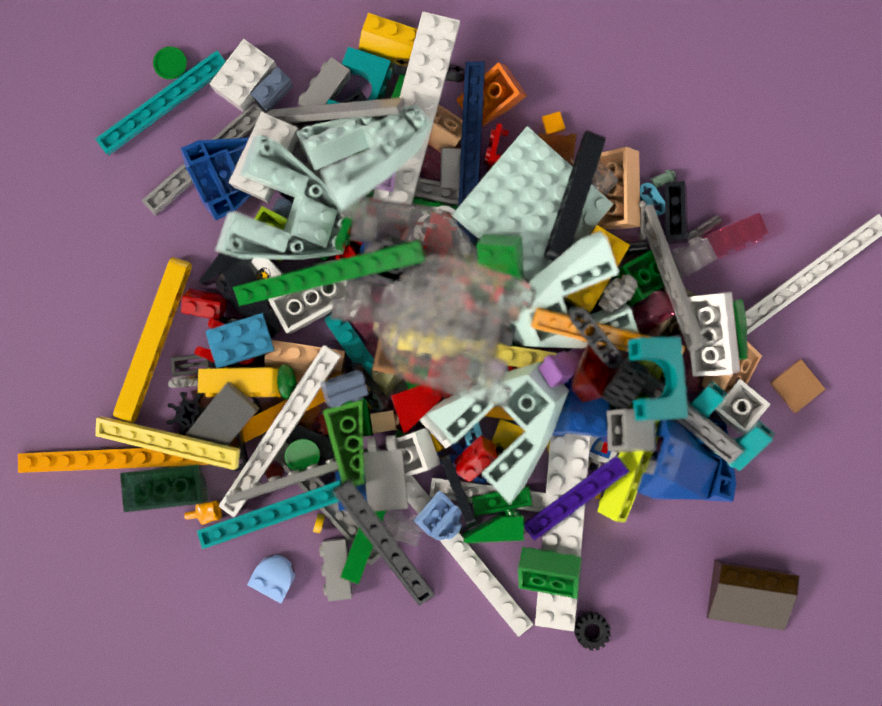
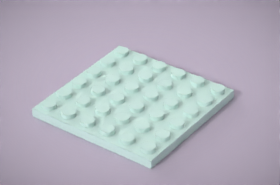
(523, 200)

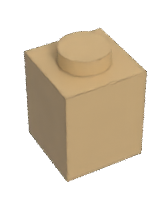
(384, 421)

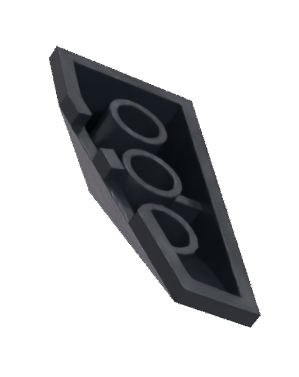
(239, 274)

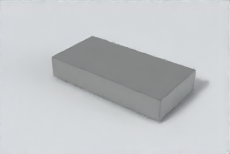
(450, 167)

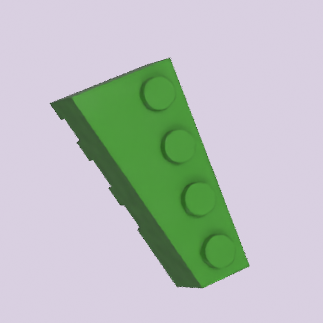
(346, 437)

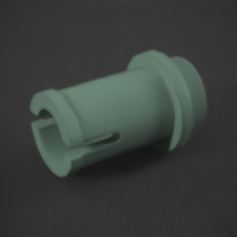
(660, 180)

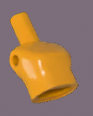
(205, 512)

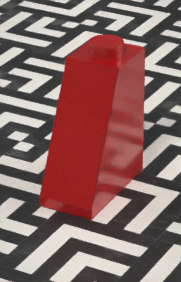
(413, 405)

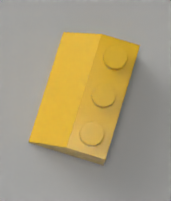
(386, 38)

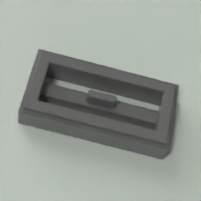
(182, 358)

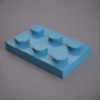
(239, 341)

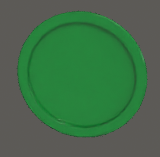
(169, 62)
(286, 381)
(302, 454)

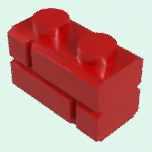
(203, 304)
(475, 458)

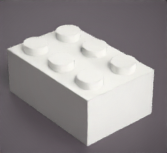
(242, 74)

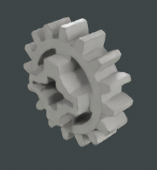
(617, 293)

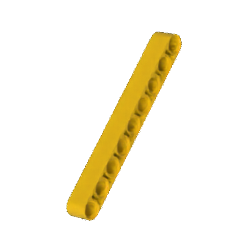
(152, 340)

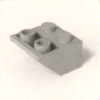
(629, 435)

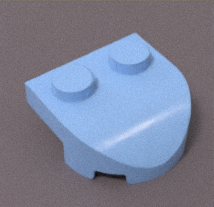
(440, 518)
(273, 577)

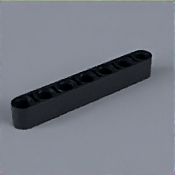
(575, 195)

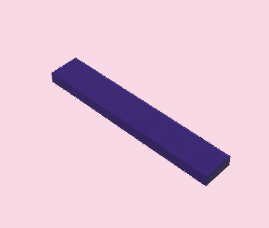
(575, 497)

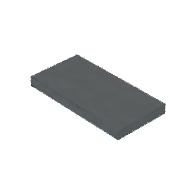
(224, 416)

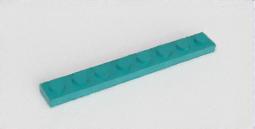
(160, 104)
(268, 515)

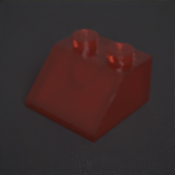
(590, 376)

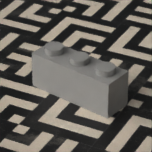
(326, 85)
(335, 555)

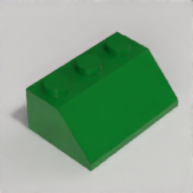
(549, 572)

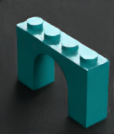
(372, 68)
(668, 355)
(752, 441)

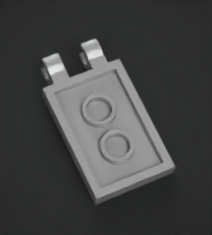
(385, 476)

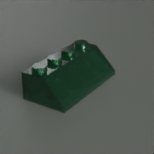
(163, 488)

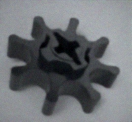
(186, 408)

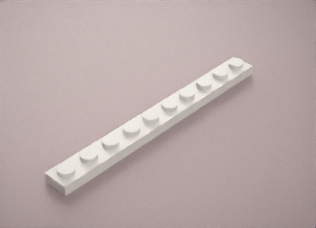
(813, 273)
(283, 425)
(474, 567)

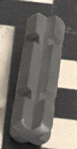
(705, 227)

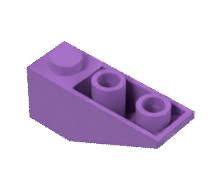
(560, 367)

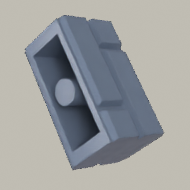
(272, 89)
(344, 389)

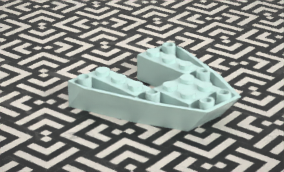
(390, 142)
(312, 219)
(577, 268)
(531, 405)

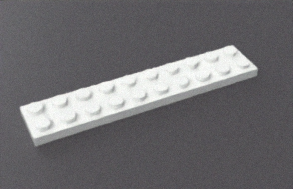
(423, 88)
(566, 468)

